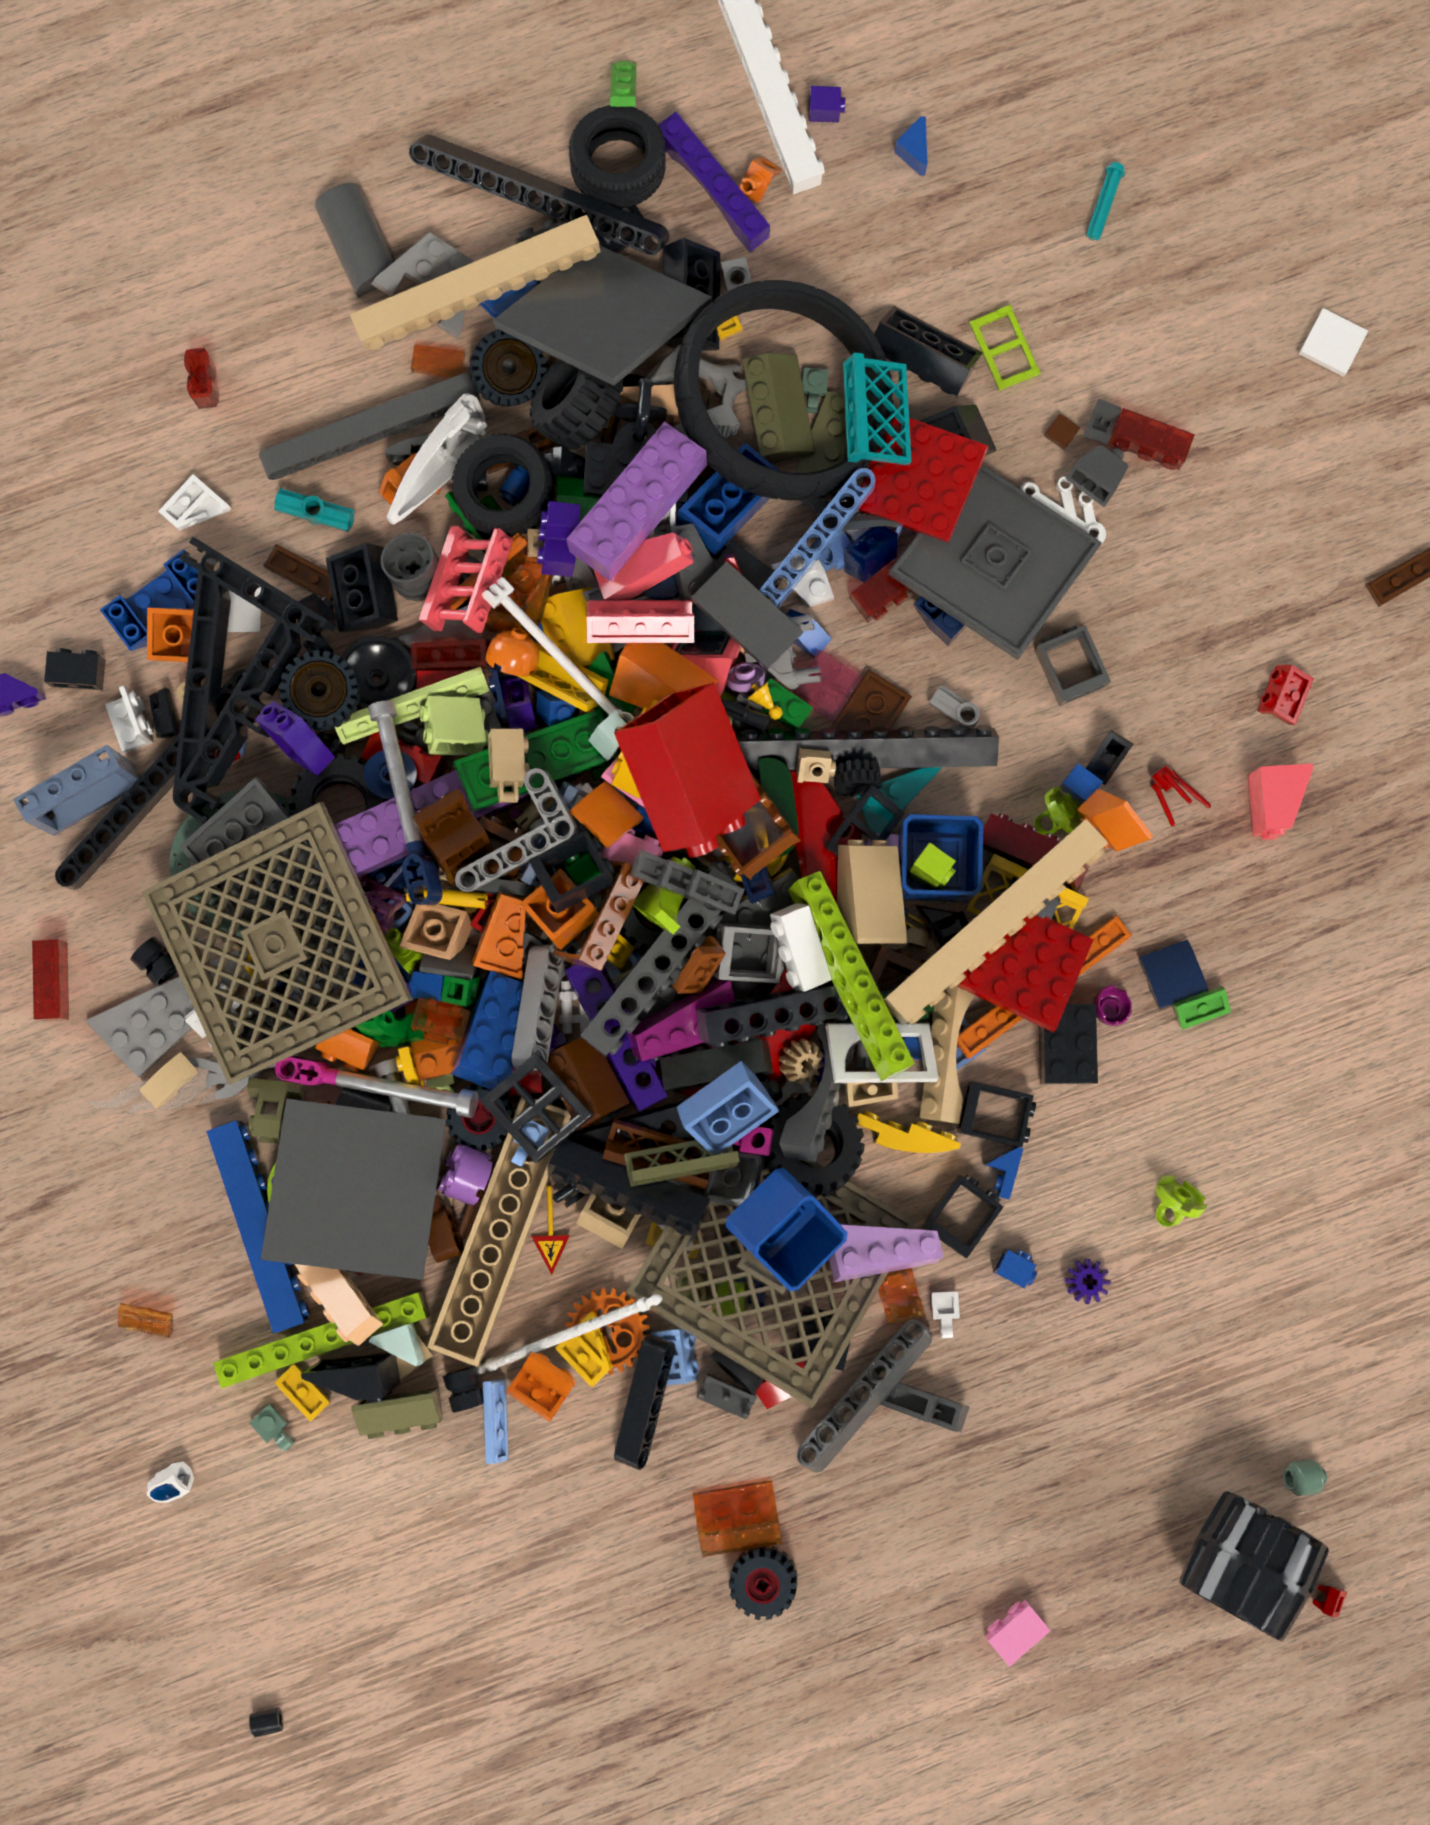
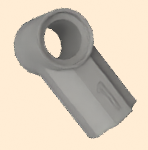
(953, 705)

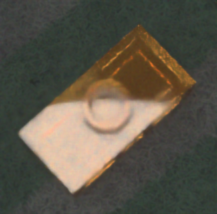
(145, 1320)

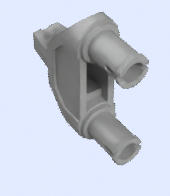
(784, 667)

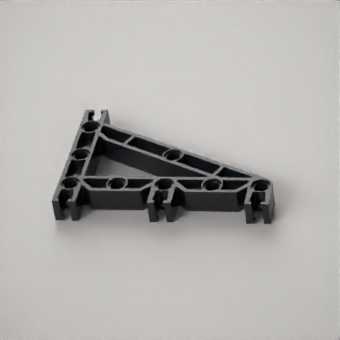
(201, 726)

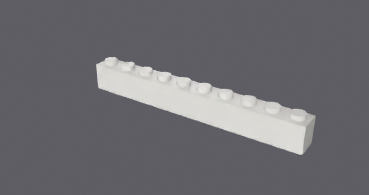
(773, 94)

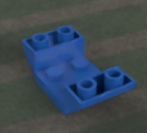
(170, 590)

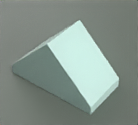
(402, 1343)

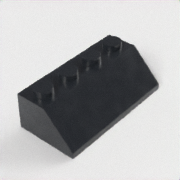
(699, 269)
(926, 350)

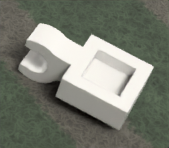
(945, 1307)

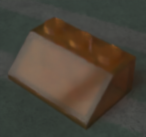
(737, 1518)

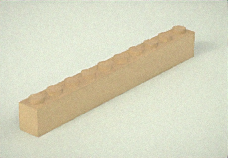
(476, 283)

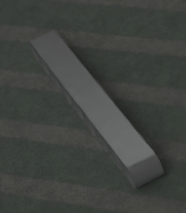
(365, 427)

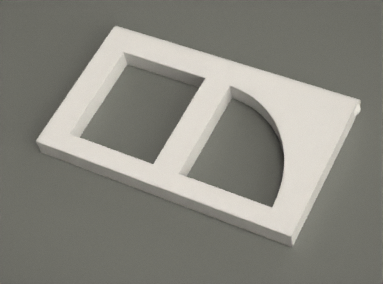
(844, 1035)

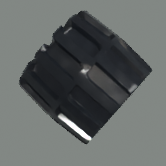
(1254, 1565)

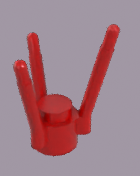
(1168, 779)

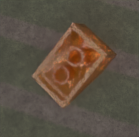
(529, 593)

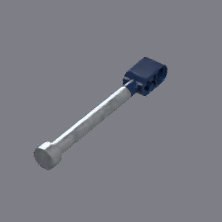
(416, 865)

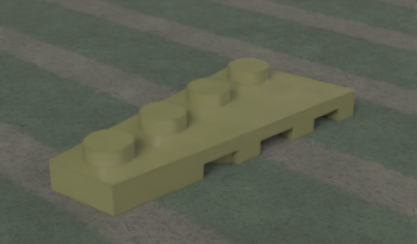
(828, 436)

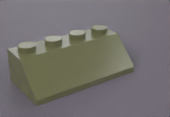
(778, 406)

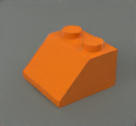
(169, 634)
(1114, 820)
(351, 1048)

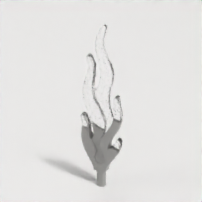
(208, 1076)

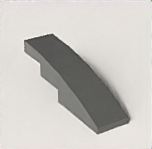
(686, 882)

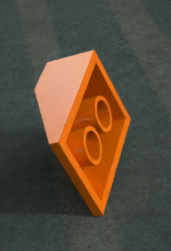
(433, 1058)

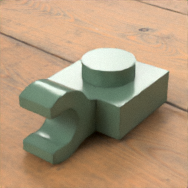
(815, 386)
(270, 1426)

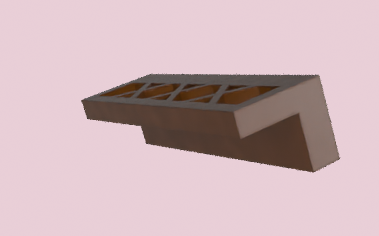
(616, 1148)

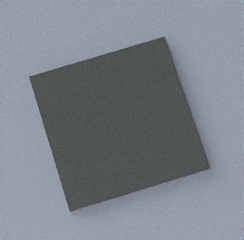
(603, 314)
(1002, 565)
(354, 1189)

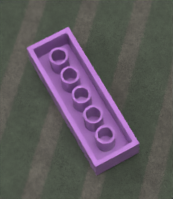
(637, 501)

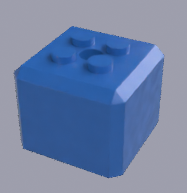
(958, 838)
(786, 1229)

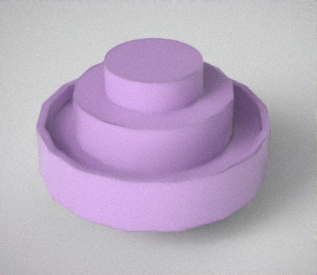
(744, 676)

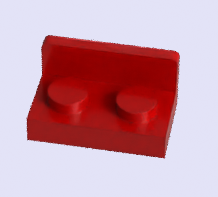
(1286, 693)

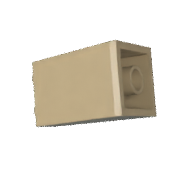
(871, 892)

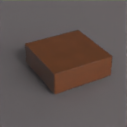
(1062, 431)

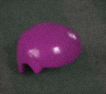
(1112, 1006)

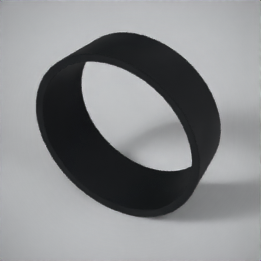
(737, 1372)

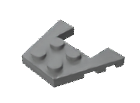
(422, 263)

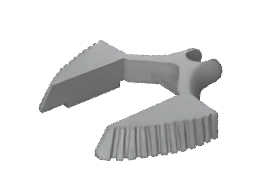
(722, 379)

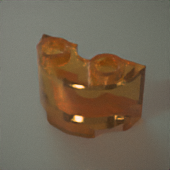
(439, 1023)
(901, 1297)

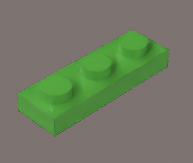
(623, 84)

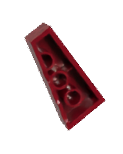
(1021, 842)

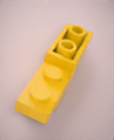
(917, 1138)

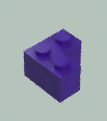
(554, 530)

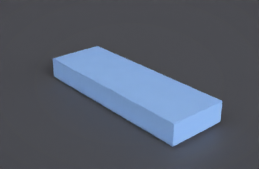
(495, 1421)

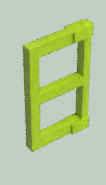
(1001, 384)

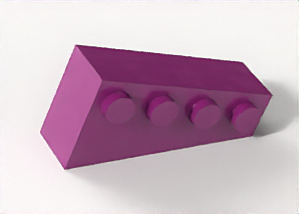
(678, 1024)

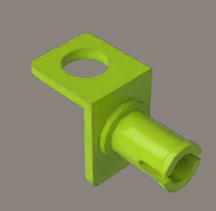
(405, 957)

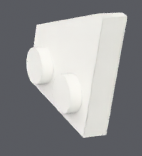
(193, 505)
(814, 586)

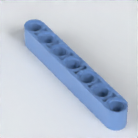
(818, 530)

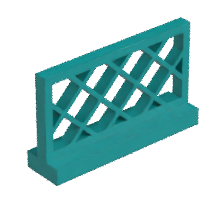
(857, 405)

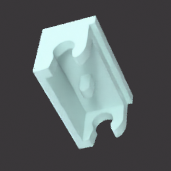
(604, 738)

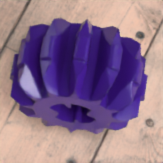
(1094, 1273)

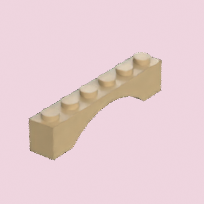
(944, 1098)

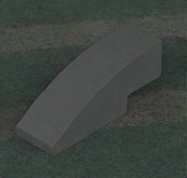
(927, 1406)

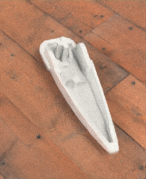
(438, 455)

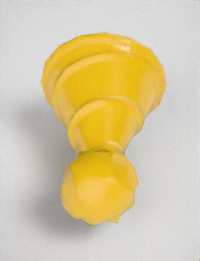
(763, 697)

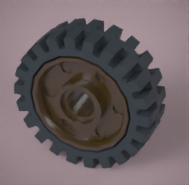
(489, 375)
(315, 670)

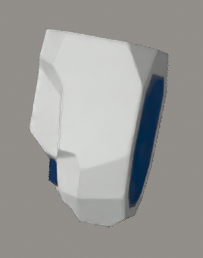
(170, 1483)

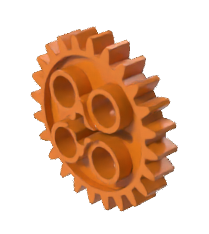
(631, 1324)

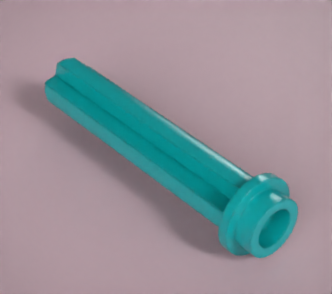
(1115, 172)

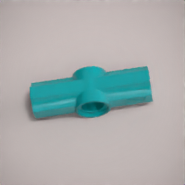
(300, 505)

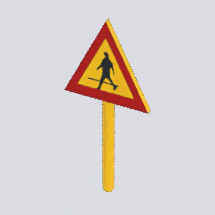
(550, 1246)

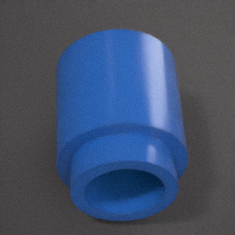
(515, 485)

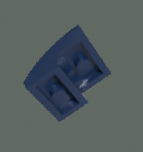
(1173, 974)

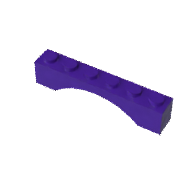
(736, 208)

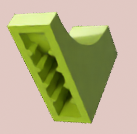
(661, 905)

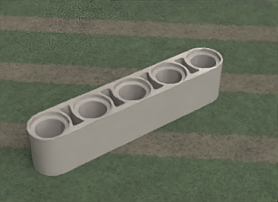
(537, 1004)

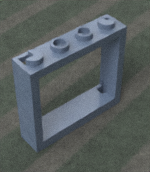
(77, 791)

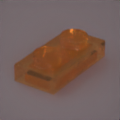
(437, 361)

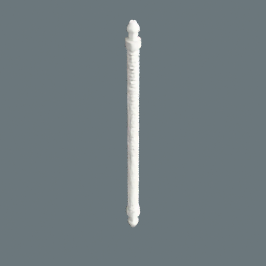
(643, 1304)

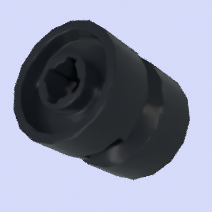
(154, 959)
(464, 1390)

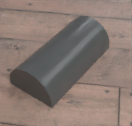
(354, 235)

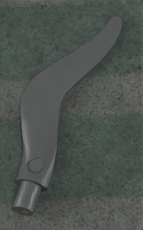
(856, 522)
(451, 628)

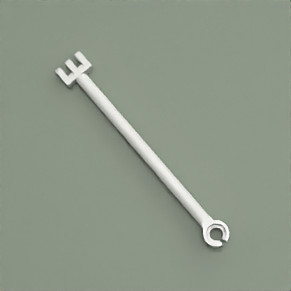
(502, 596)

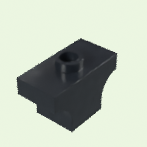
(565, 463)

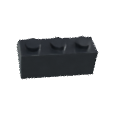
(361, 589)

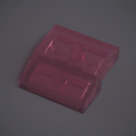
(834, 690)

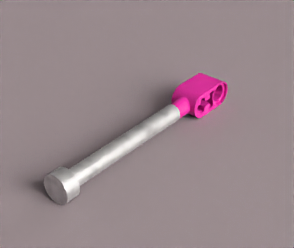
(463, 1102)

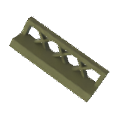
(677, 1169)

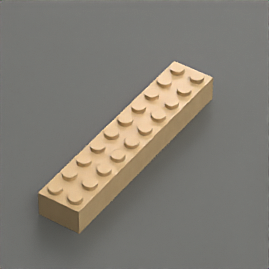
(993, 923)
(493, 1249)

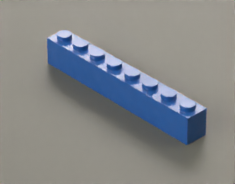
(250, 1208)

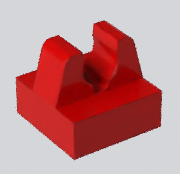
(1333, 1602)

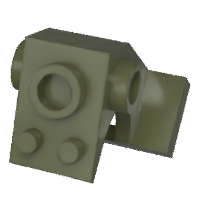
(269, 1126)

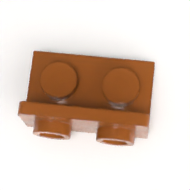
(700, 967)

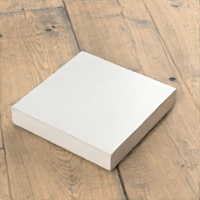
(1333, 342)

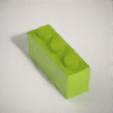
(932, 868)

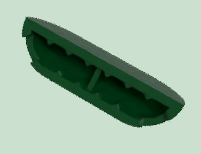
(778, 785)

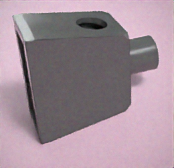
(1099, 473)

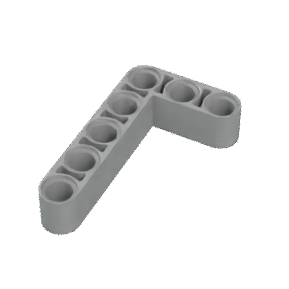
(525, 842)

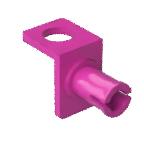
(751, 1141)

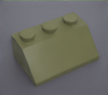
(398, 1413)

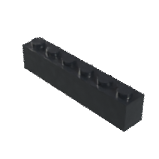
(609, 1180)

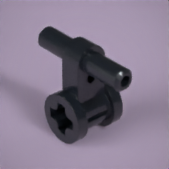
(566, 1192)

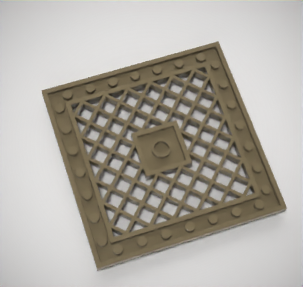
(276, 944)
(736, 1344)

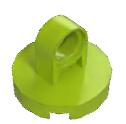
(1061, 811)
(1181, 1198)

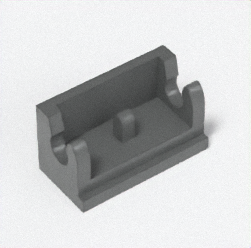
(726, 1396)

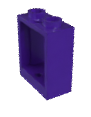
(294, 738)

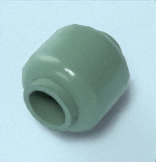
(1305, 1477)

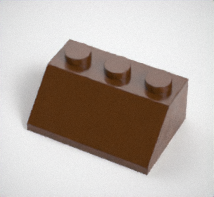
(590, 1078)

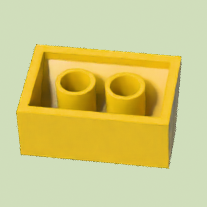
(566, 626)

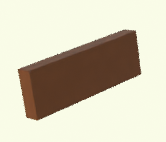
(299, 571)
(1400, 578)

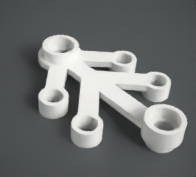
(1068, 509)

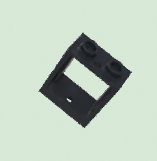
(564, 852)
(970, 1105)
(989, 1198)

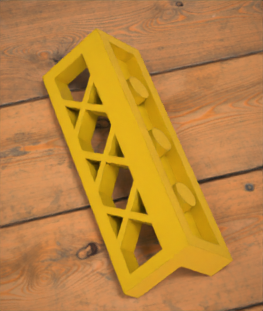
(556, 676)

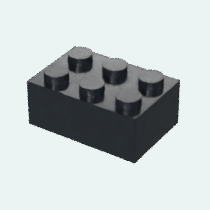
(1070, 1050)

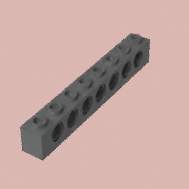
(662, 947)

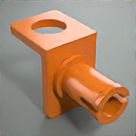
(758, 178)

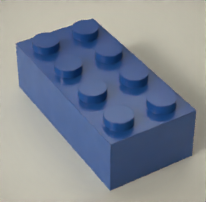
(721, 507)
(490, 1033)

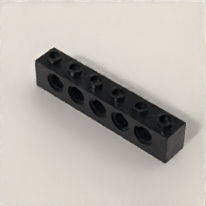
(713, 1018)

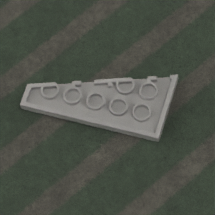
(150, 1023)

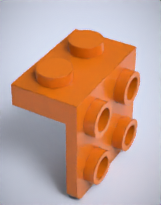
(541, 1386)

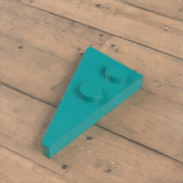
(900, 791)

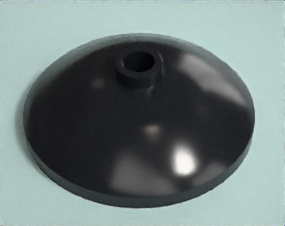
(380, 658)

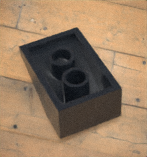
(357, 1376)

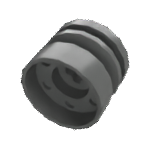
(410, 565)

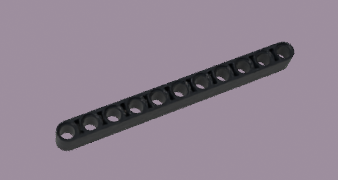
(527, 196)
(128, 804)

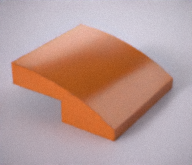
(606, 814)

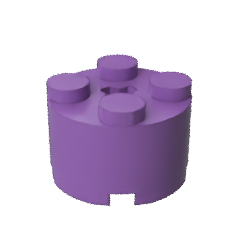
(466, 1174)

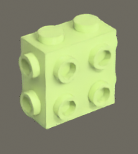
(453, 725)

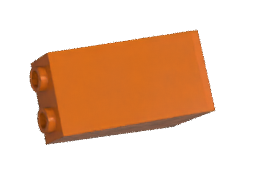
(653, 673)

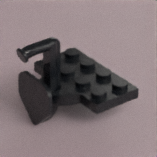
(607, 461)

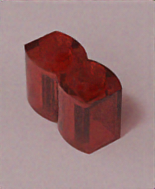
(201, 378)

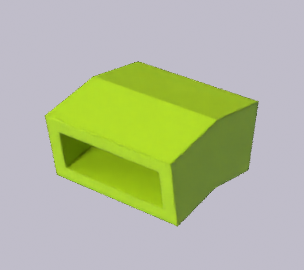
(723, 1290)

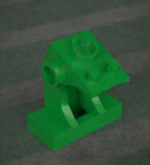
(390, 1030)

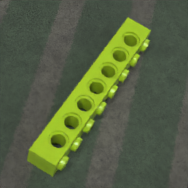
(853, 979)
(313, 1342)

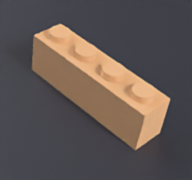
(341, 1301)

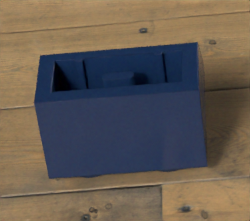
(938, 621)

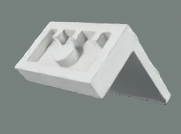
(129, 721)

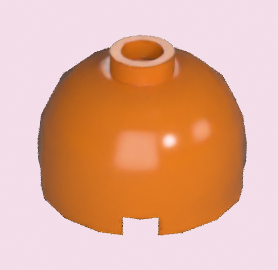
(514, 652)

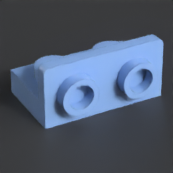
(684, 1364)

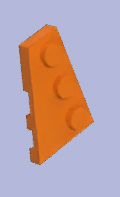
(502, 938)

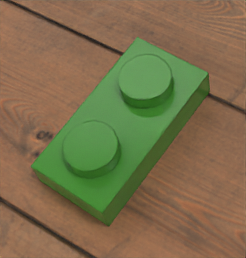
(1202, 1007)

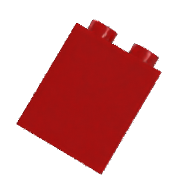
(689, 769)

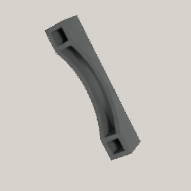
(806, 1129)

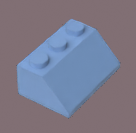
(727, 1109)

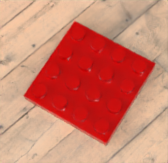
(933, 487)
(1032, 971)

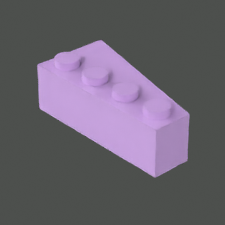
(883, 1250)

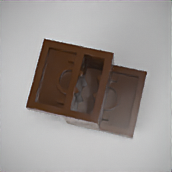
(452, 833)
(498, 837)

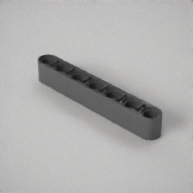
(852, 1401)

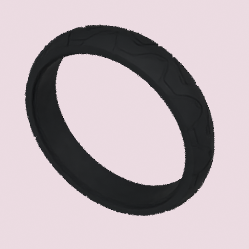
(724, 458)

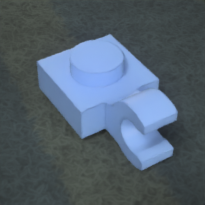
(537, 1134)

